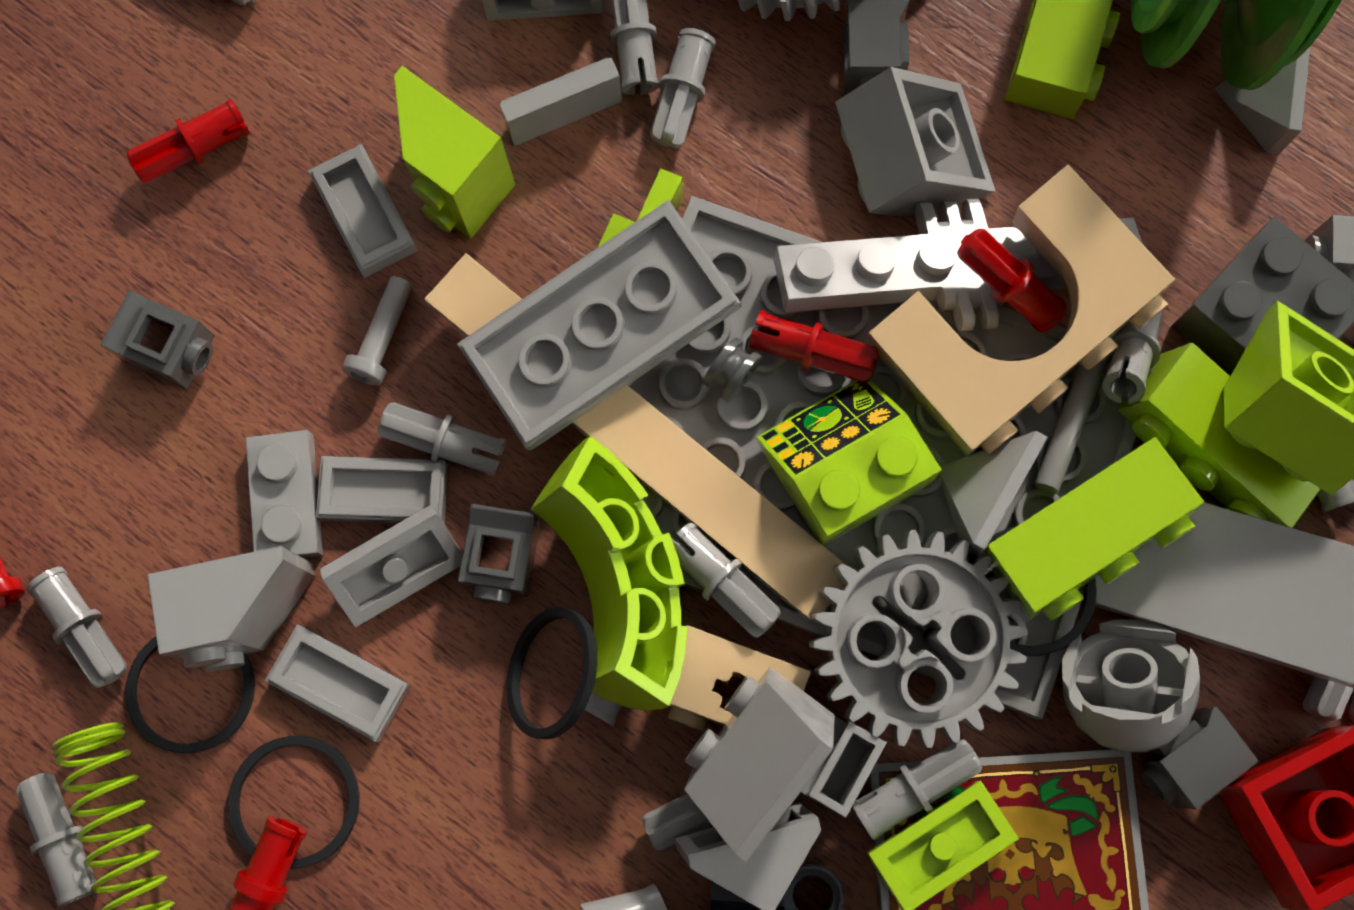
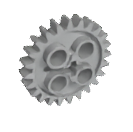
(881, 683)

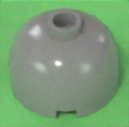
(1130, 685)

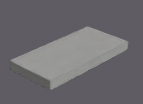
(599, 325)
(1248, 591)

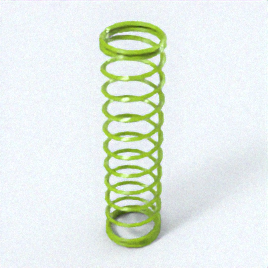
(85, 741)

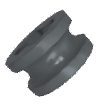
(732, 369)

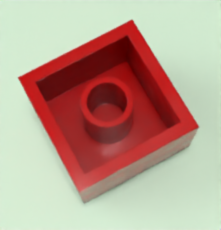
(1301, 818)

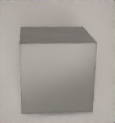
(845, 769)

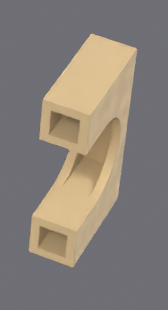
(1107, 282)

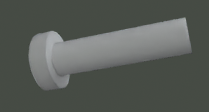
(366, 364)

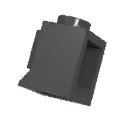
(874, 40)
(183, 355)
(502, 524)
(1197, 761)

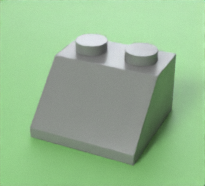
(912, 143)
(226, 606)
(758, 759)

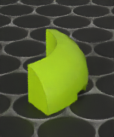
(628, 575)

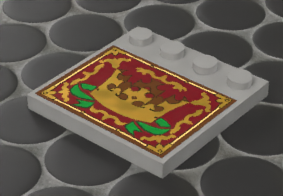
(1073, 831)

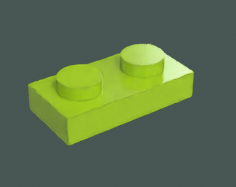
(942, 846)

